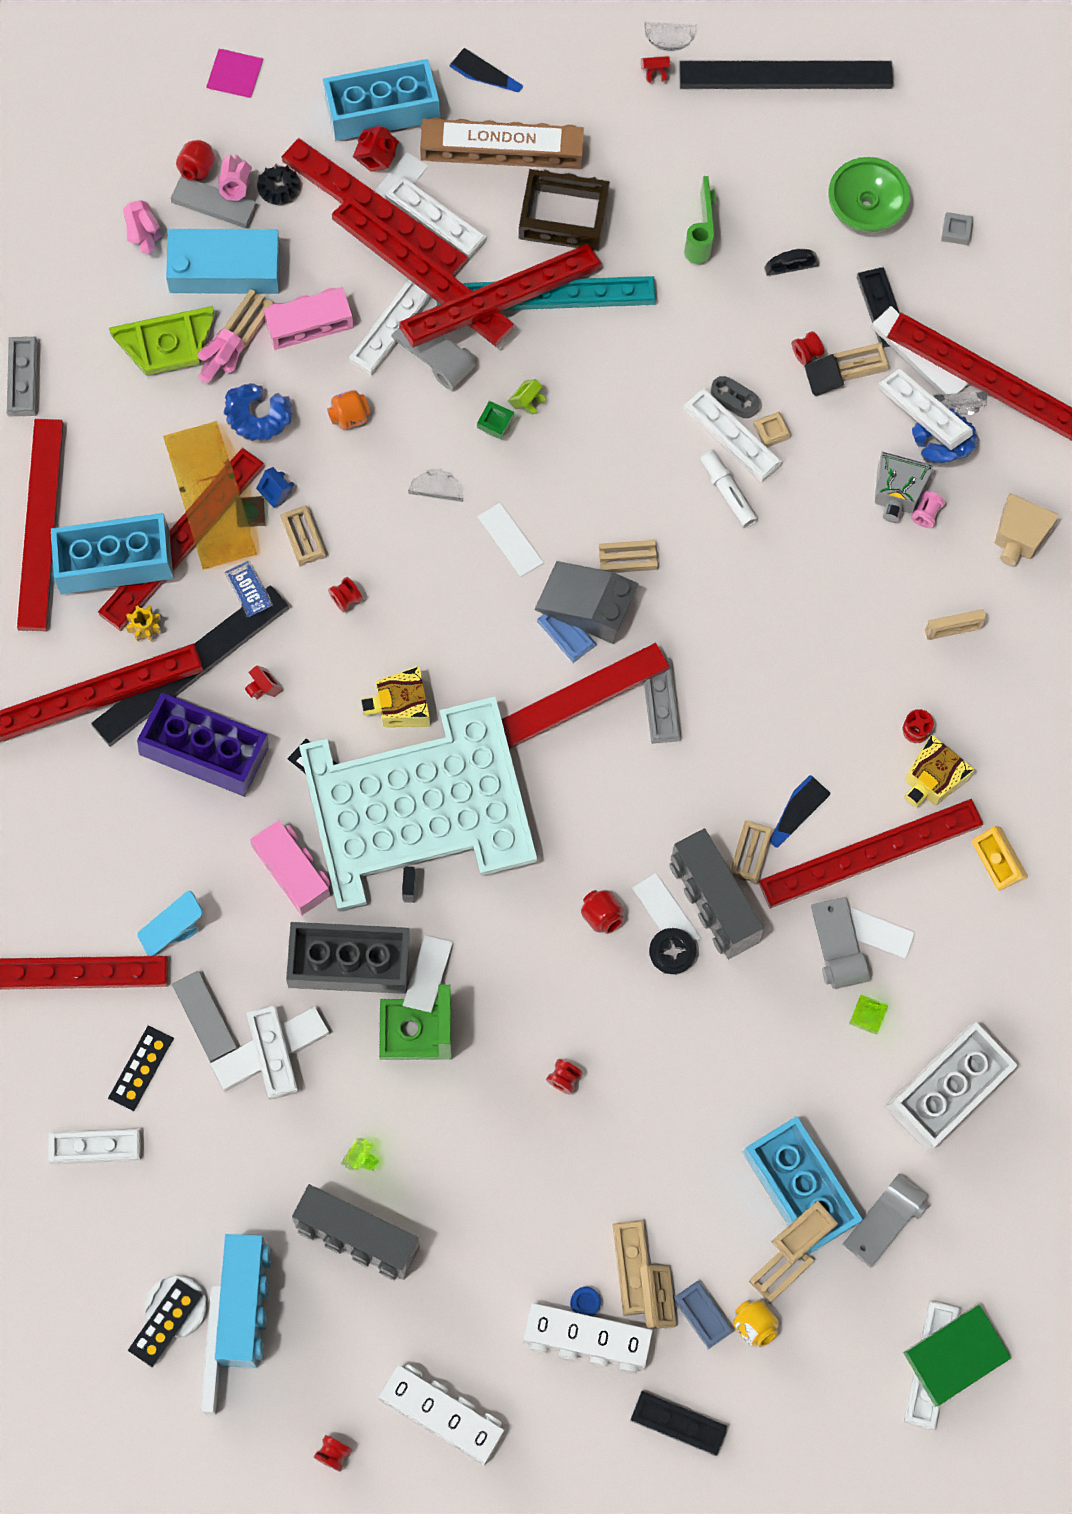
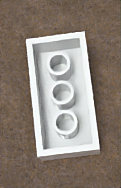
(951, 1086)

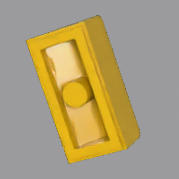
(999, 858)

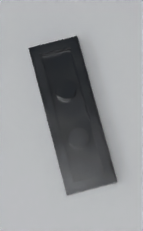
(876, 294)
(678, 1423)

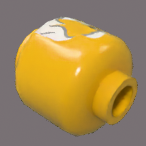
(756, 1323)

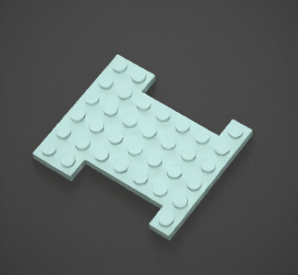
(420, 802)

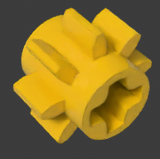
(140, 615)

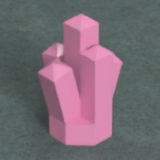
(234, 178)
(141, 225)
(220, 352)

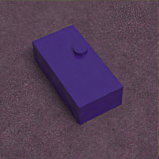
(202, 744)

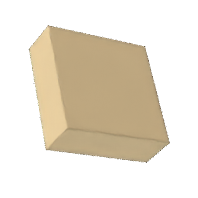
(772, 429)

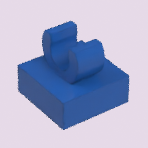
(274, 487)

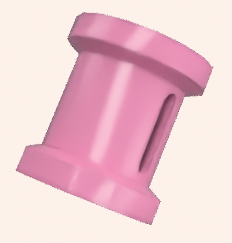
(927, 509)

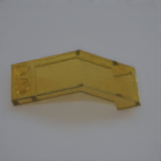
(210, 495)

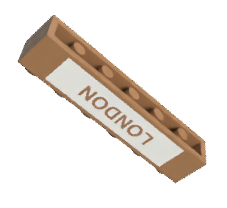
(501, 143)

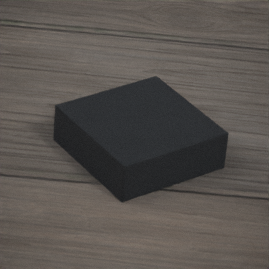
(824, 375)

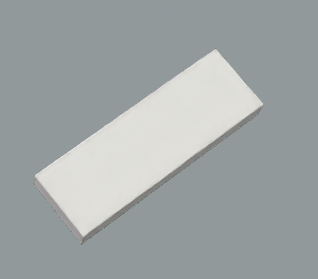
(272, 1052)
(94, 1146)

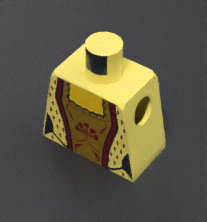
(399, 700)
(936, 773)

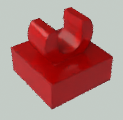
(655, 64)
(263, 683)

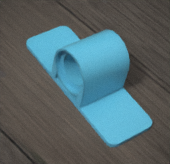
(172, 924)

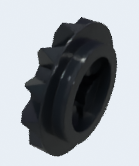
(282, 194)
(681, 941)

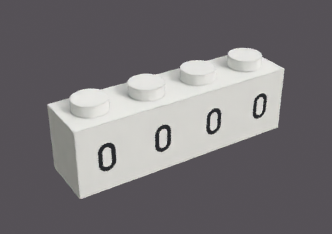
(587, 1337)
(441, 1414)

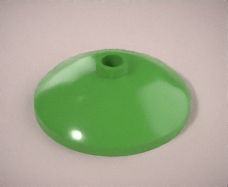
(873, 182)

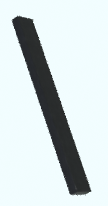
(785, 74)
(211, 650)

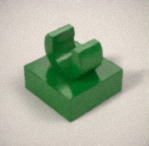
(495, 420)

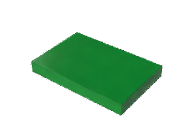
(957, 1355)

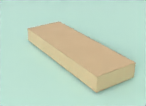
(630, 1256)

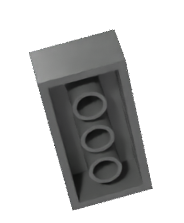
(716, 894)
(348, 957)
(356, 1232)

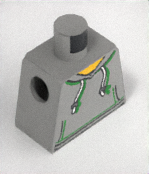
(900, 484)

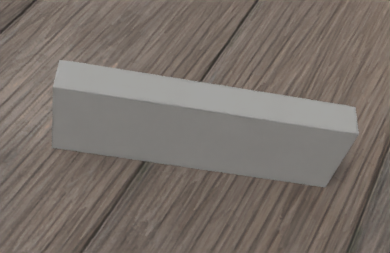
(209, 201)
(22, 376)
(662, 707)
(204, 1016)

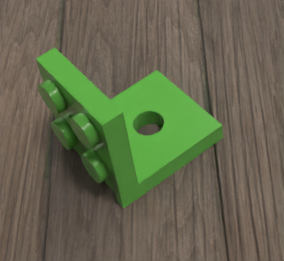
(433, 1032)

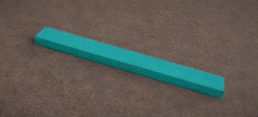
(589, 293)

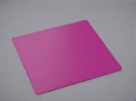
(234, 73)

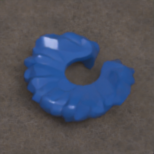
(251, 427)
(940, 453)

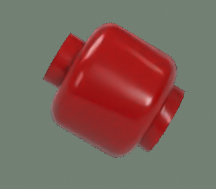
(195, 160)
(602, 911)

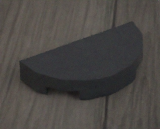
(791, 261)

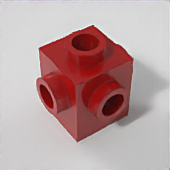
(375, 148)

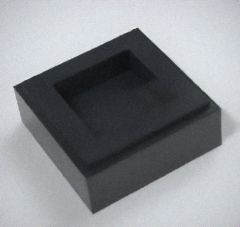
(408, 885)

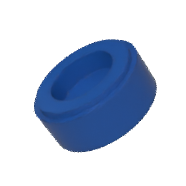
(585, 1301)

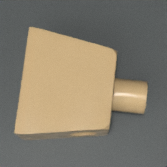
(1022, 528)

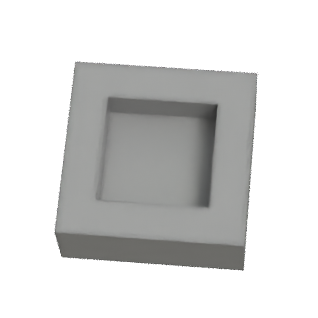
(956, 228)

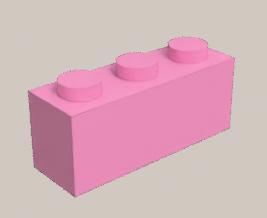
(308, 318)
(291, 867)

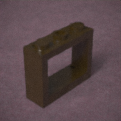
(562, 233)

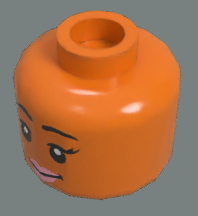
(348, 410)

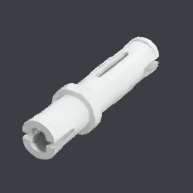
(722, 479)

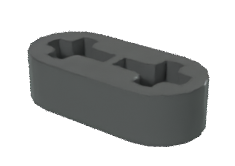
(735, 396)

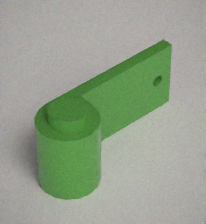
(701, 235)

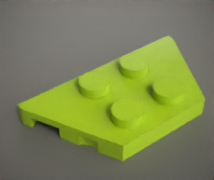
(165, 341)

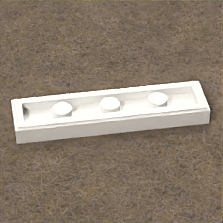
(435, 217)
(378, 340)
(939, 378)
(925, 409)
(732, 435)
(244, 1062)
(211, 1367)
(920, 1409)

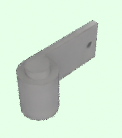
(446, 359)
(838, 944)
(886, 1220)

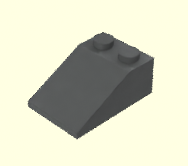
(587, 599)

